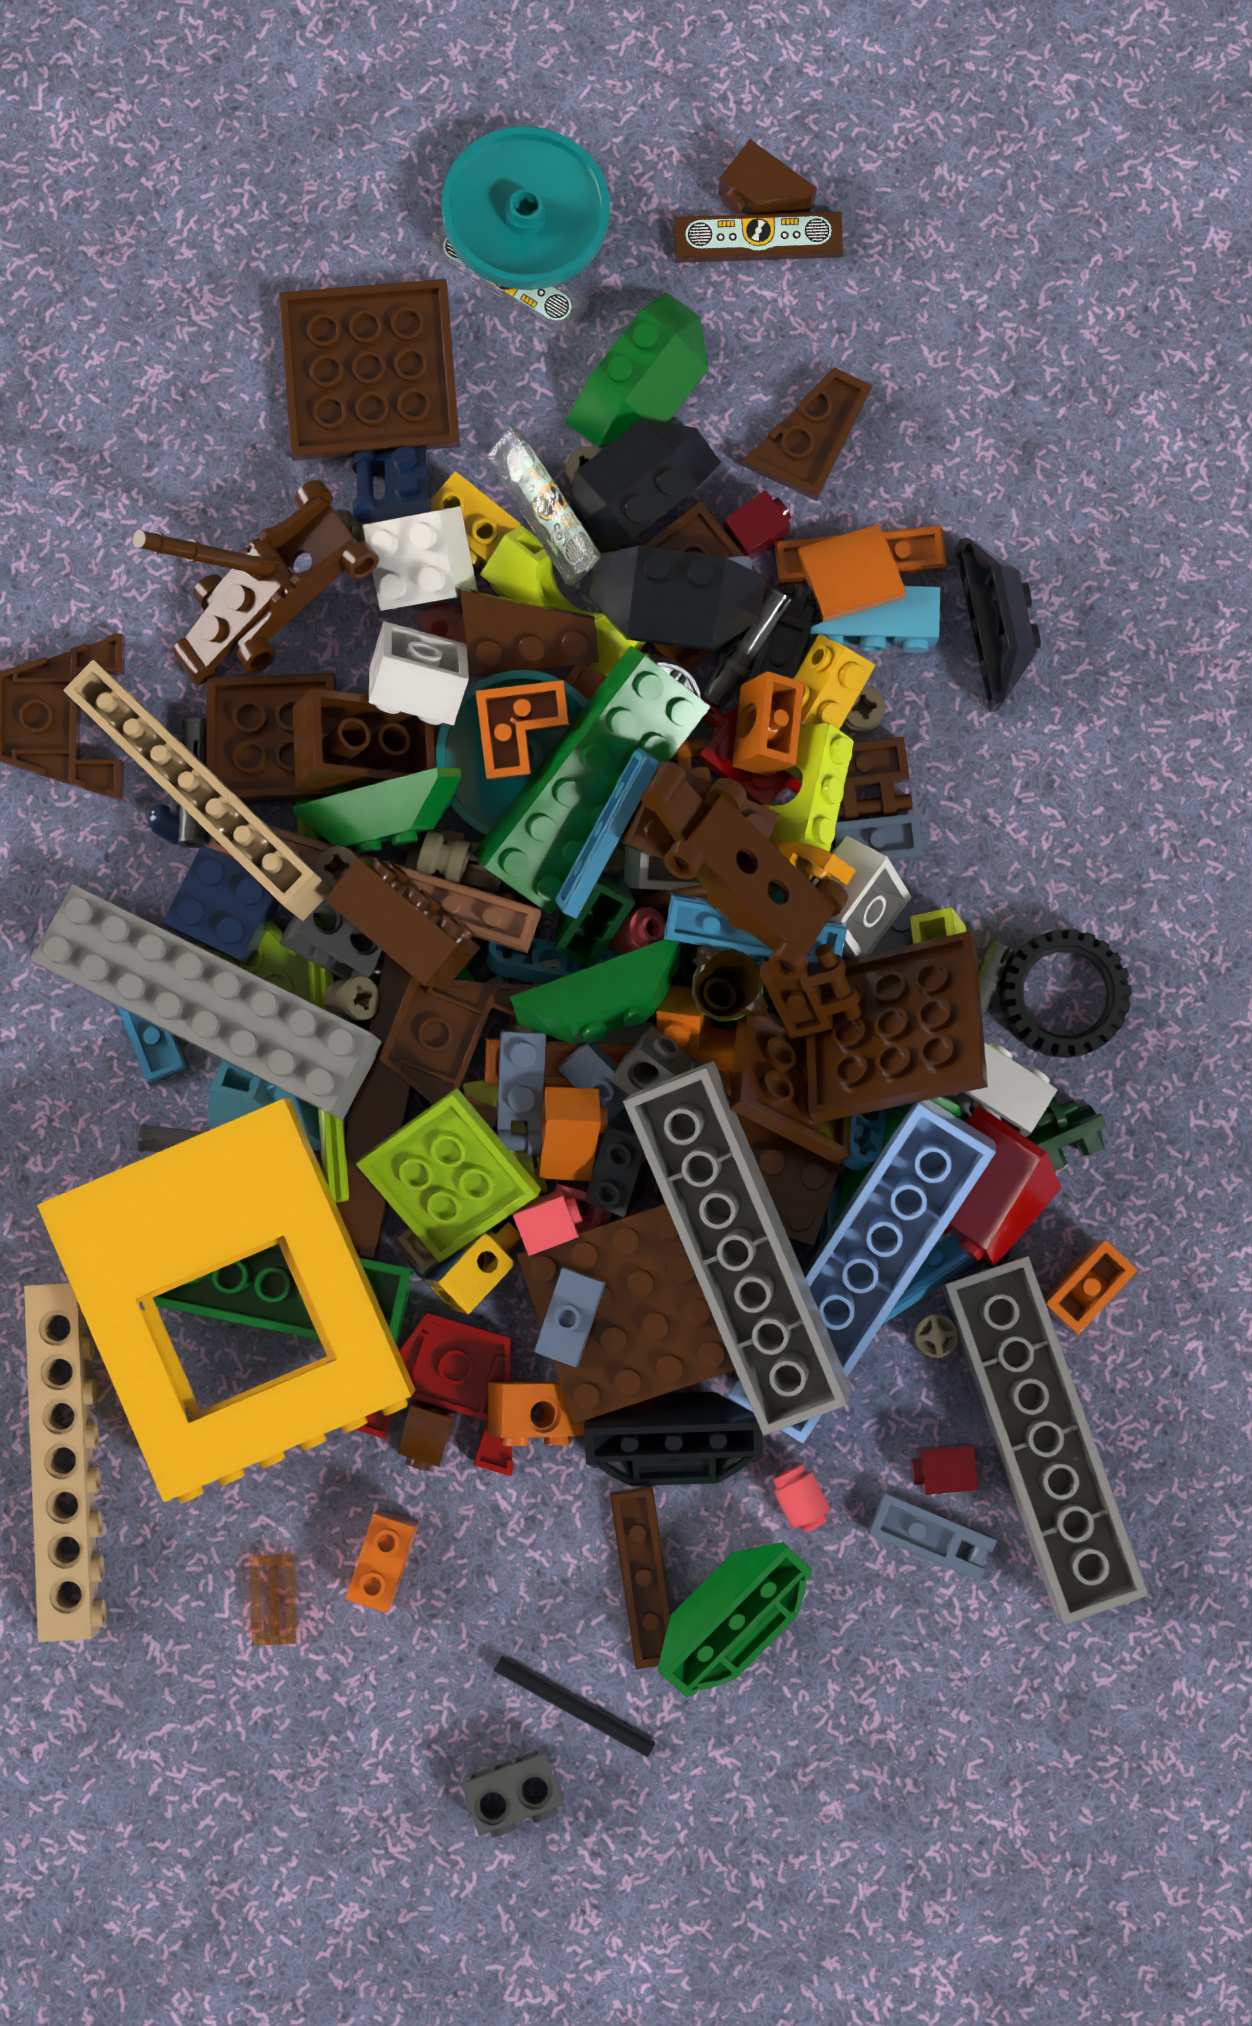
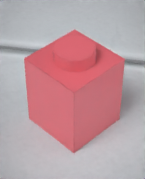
(548, 1221)

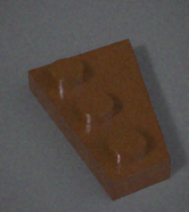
(523, 635)

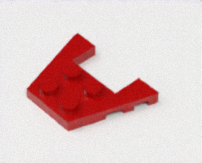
(452, 1370)

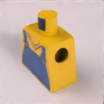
(459, 1278)

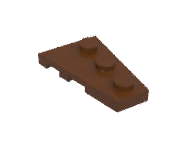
(810, 439)

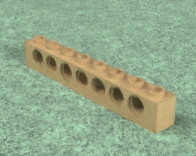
(198, 791)
(55, 1615)

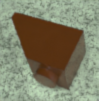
(763, 184)
(426, 1435)

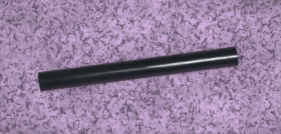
(574, 1706)

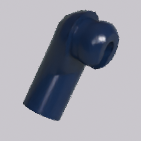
(165, 823)

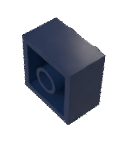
(222, 906)

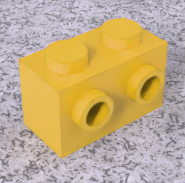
(482, 517)
(831, 681)

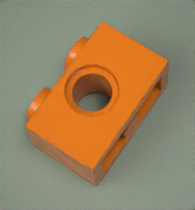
(768, 724)
(1088, 1286)
(511, 1407)
(382, 1560)

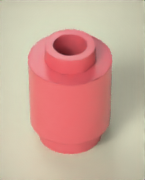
(638, 930)
(801, 1498)

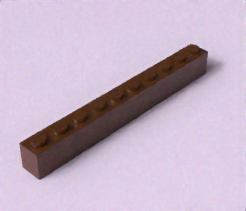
(383, 1097)

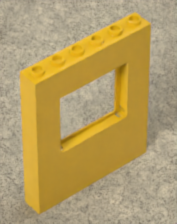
(188, 1217)

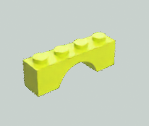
(526, 574)

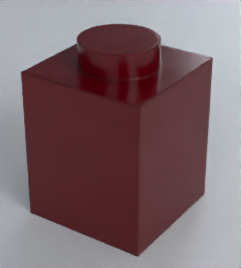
(758, 524)
(945, 1469)

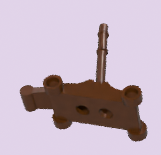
(262, 587)
(735, 869)

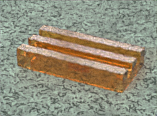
(291, 1599)

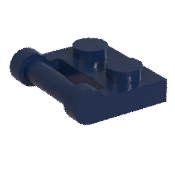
(405, 484)

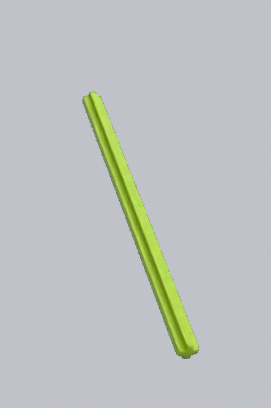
(331, 1128)

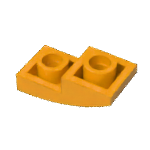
(815, 861)

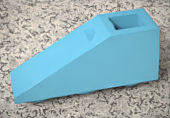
(904, 623)
(240, 1093)

